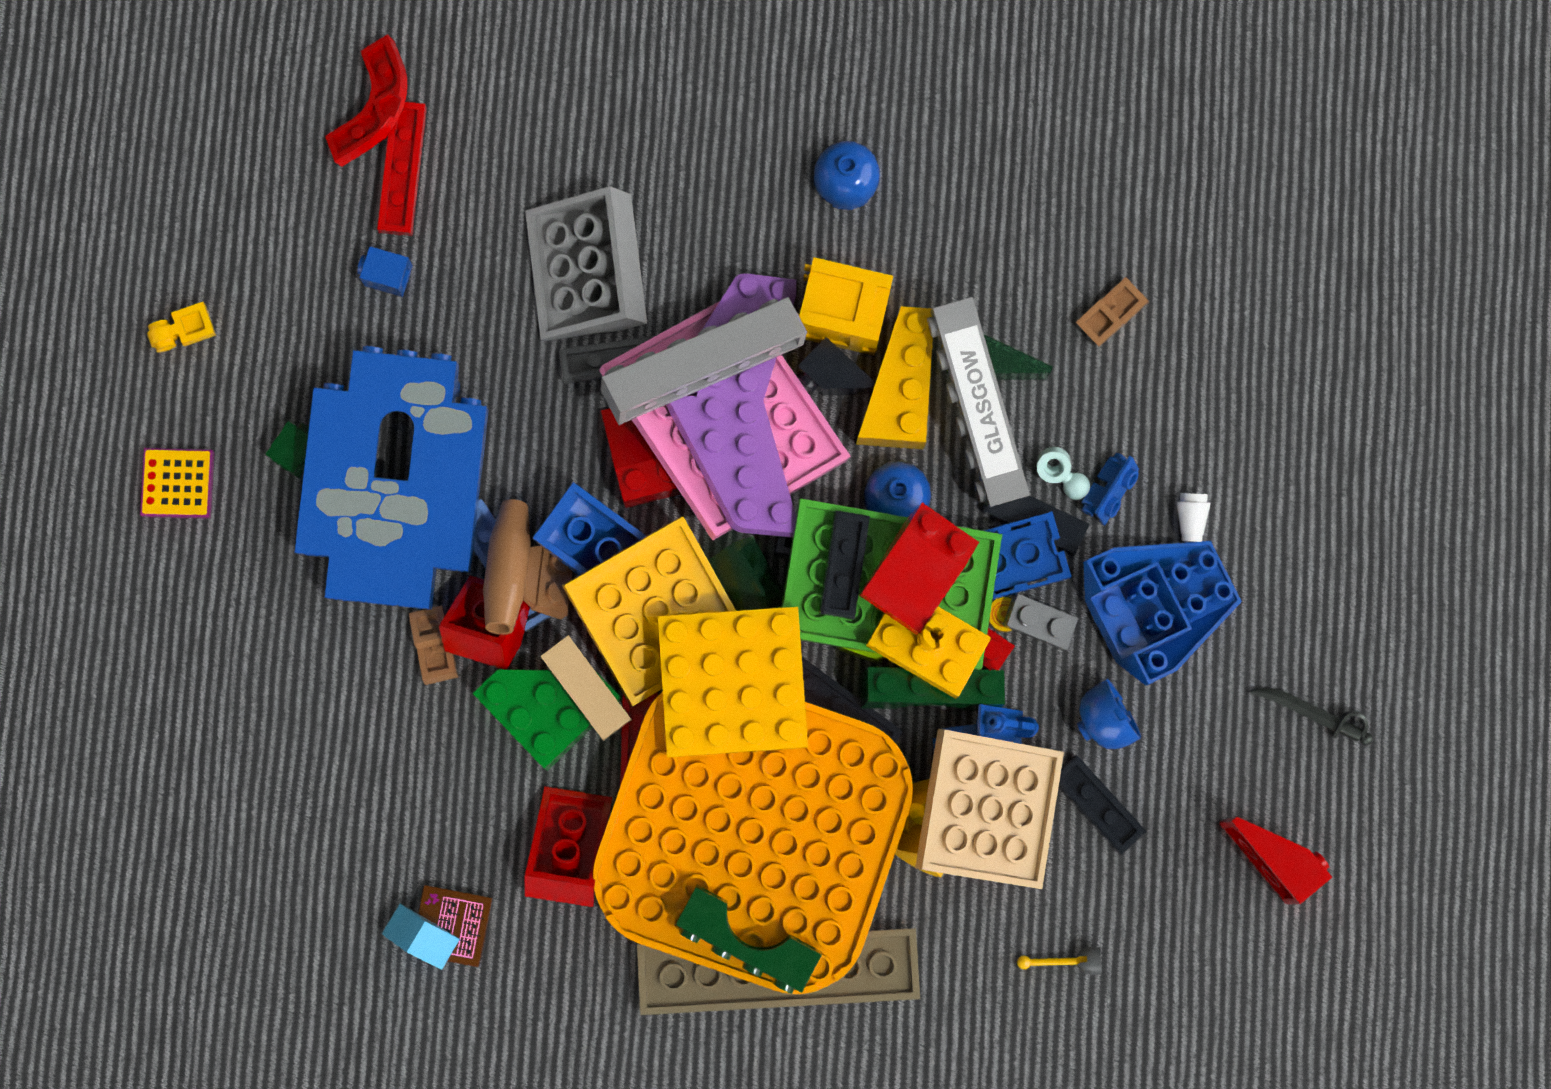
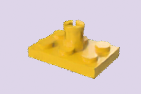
(939, 654)

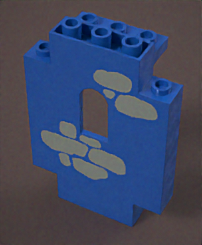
(389, 532)

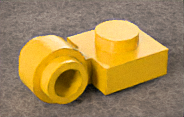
(191, 325)

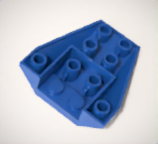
(1157, 603)

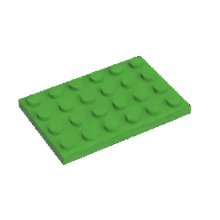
(967, 599)

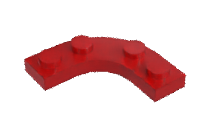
(382, 109)

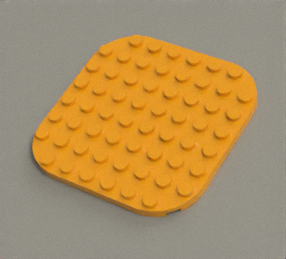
(779, 834)

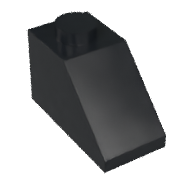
(833, 372)

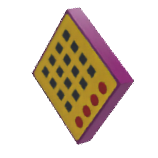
(177, 483)

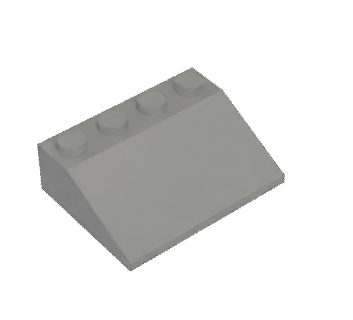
(586, 265)

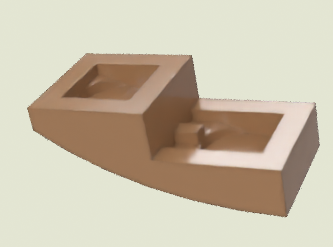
(1112, 312)
(434, 662)

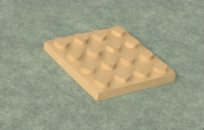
(989, 809)

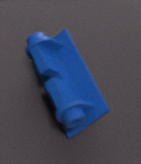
(1119, 475)
(1004, 724)

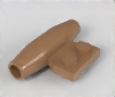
(520, 572)

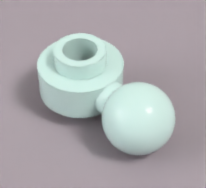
(1074, 484)

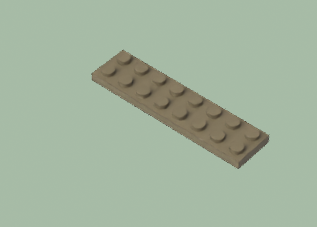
(882, 973)

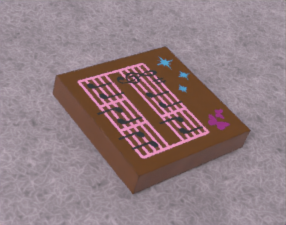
(461, 915)

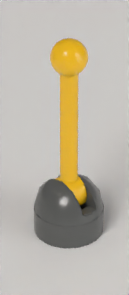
(1087, 961)

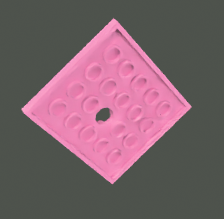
(800, 431)

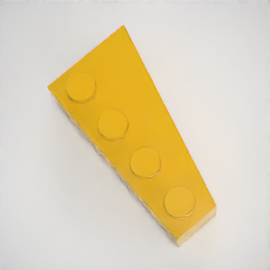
(901, 393)

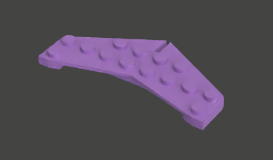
(731, 429)

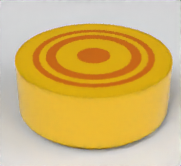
(998, 612)

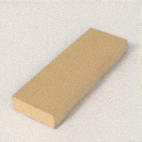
(585, 688)

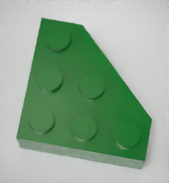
(536, 712)

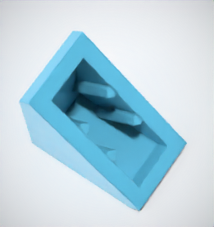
(420, 937)

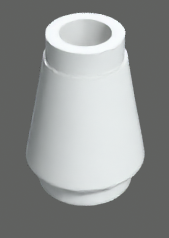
(1192, 515)

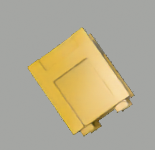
(844, 305)

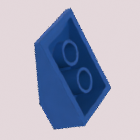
(584, 531)

